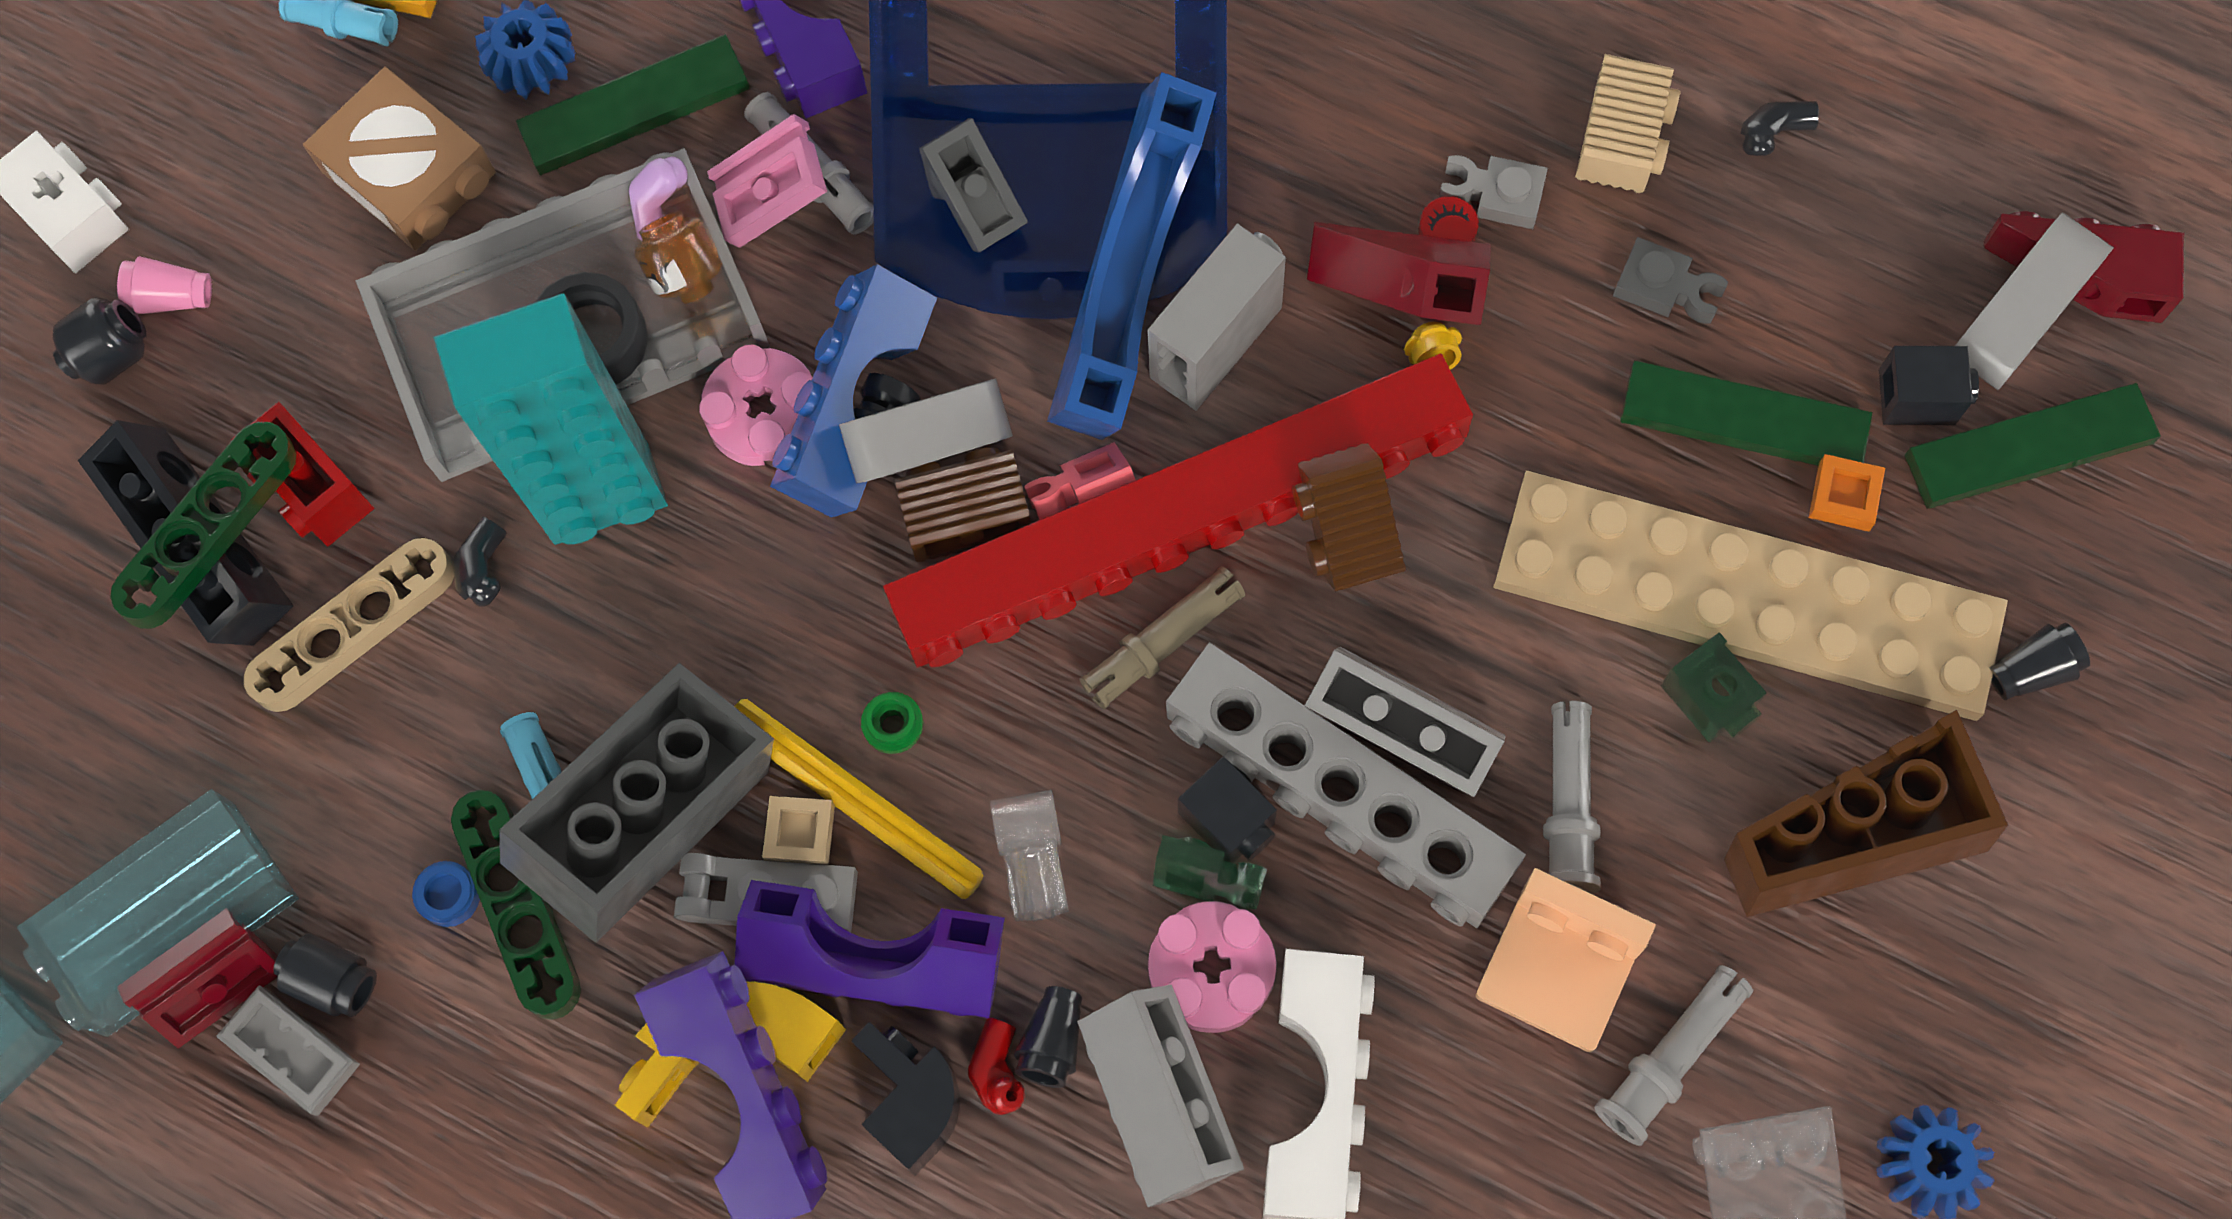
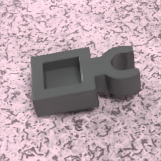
(1659, 278)

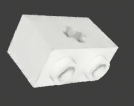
(58, 203)

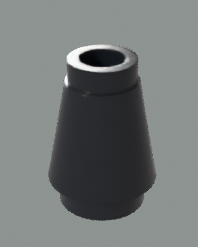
(2041, 662)
(1051, 1039)

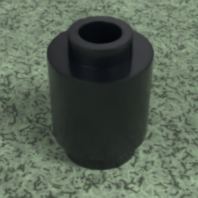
(324, 976)

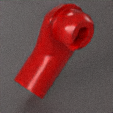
(990, 1072)

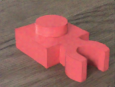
(1080, 481)

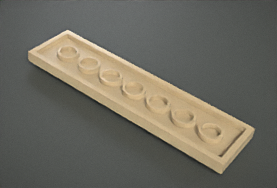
(1757, 590)

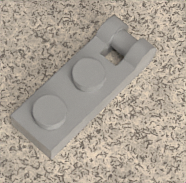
(832, 884)

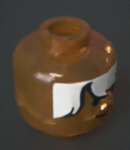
(678, 257)

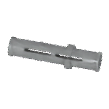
(842, 195)

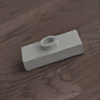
(288, 1050)

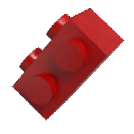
(316, 490)

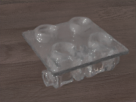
(1773, 1167)

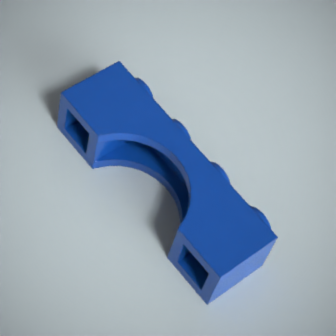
(875, 320)

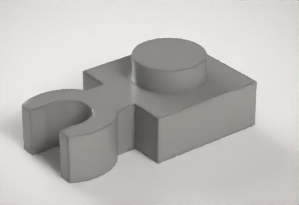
(1506, 191)

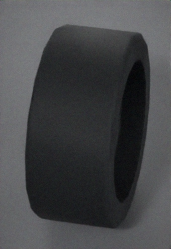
(600, 289)

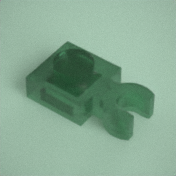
(1199, 872)

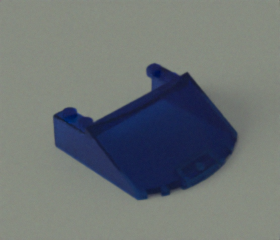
(1058, 157)

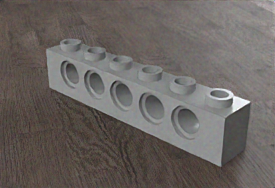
(1222, 683)

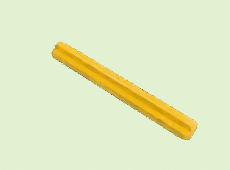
(866, 806)

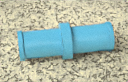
(343, 18)

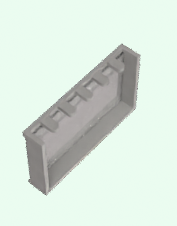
(512, 265)

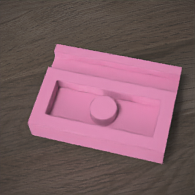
(767, 181)

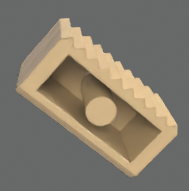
(1626, 124)

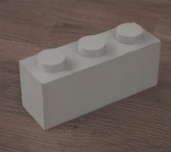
(1405, 721)
(1159, 1095)

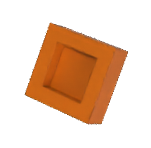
(1847, 492)

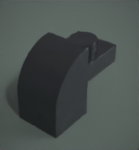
(923, 1106)

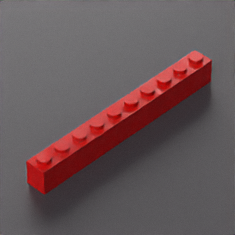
(1168, 514)

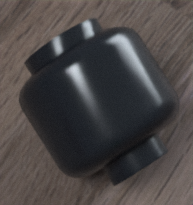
(98, 340)

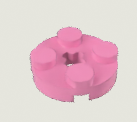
(731, 388)
(1235, 937)

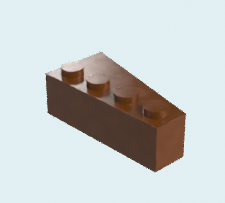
(1875, 822)

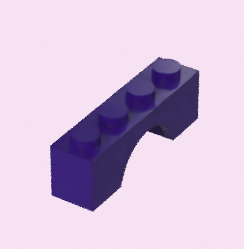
(813, 56)
(795, 945)
(705, 1018)

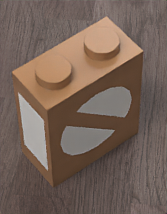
(400, 158)

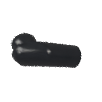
(1774, 118)
(471, 563)

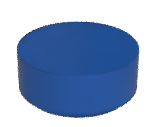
(445, 894)

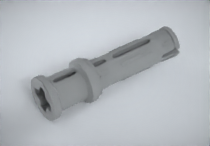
(1572, 827)
(1657, 1076)

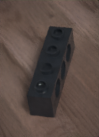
(143, 482)

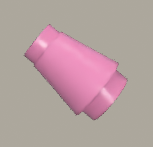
(161, 287)

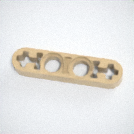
(344, 615)

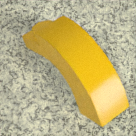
(797, 1028)

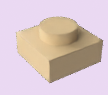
(798, 830)

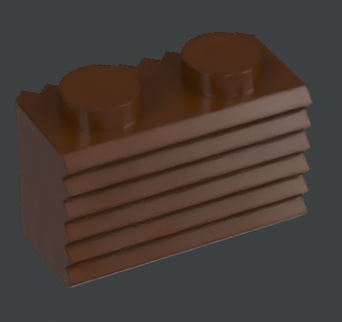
(962, 503)
(1349, 517)

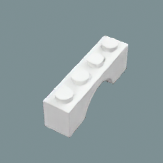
(1323, 1006)

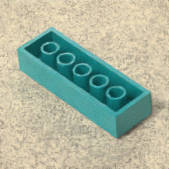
(552, 419)

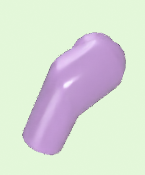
(653, 188)

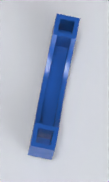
(1110, 320)

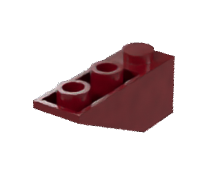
(1403, 270)
(2136, 280)

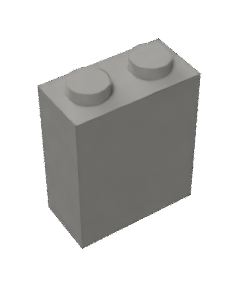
(1217, 316)

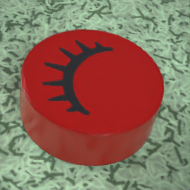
(1449, 219)

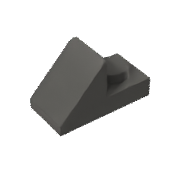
(972, 185)

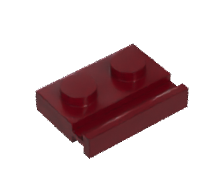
(200, 978)

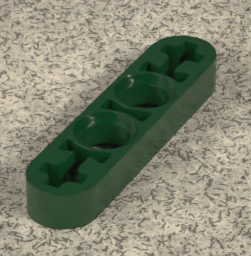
(194, 518)
(509, 906)

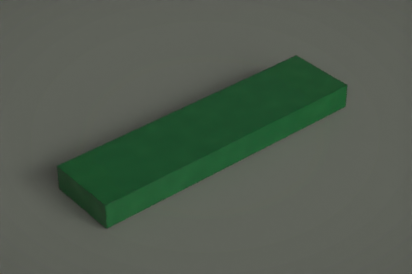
(632, 104)
(1743, 415)
(2032, 445)

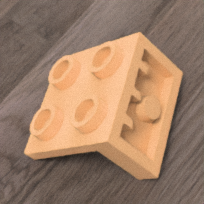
(1563, 960)

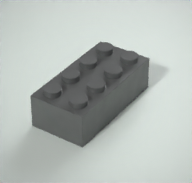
(635, 802)

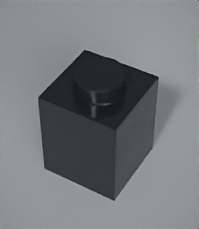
(1927, 385)
(1228, 812)

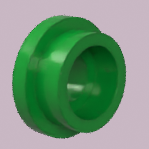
(888, 705)

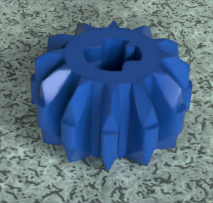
(525, 48)
(1958, 1170)

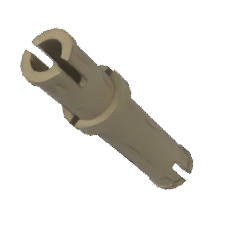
(1143, 652)

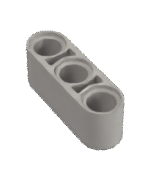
(2032, 299)
(925, 430)

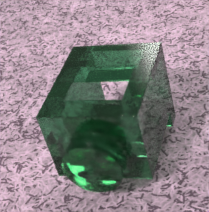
(1692, 690)

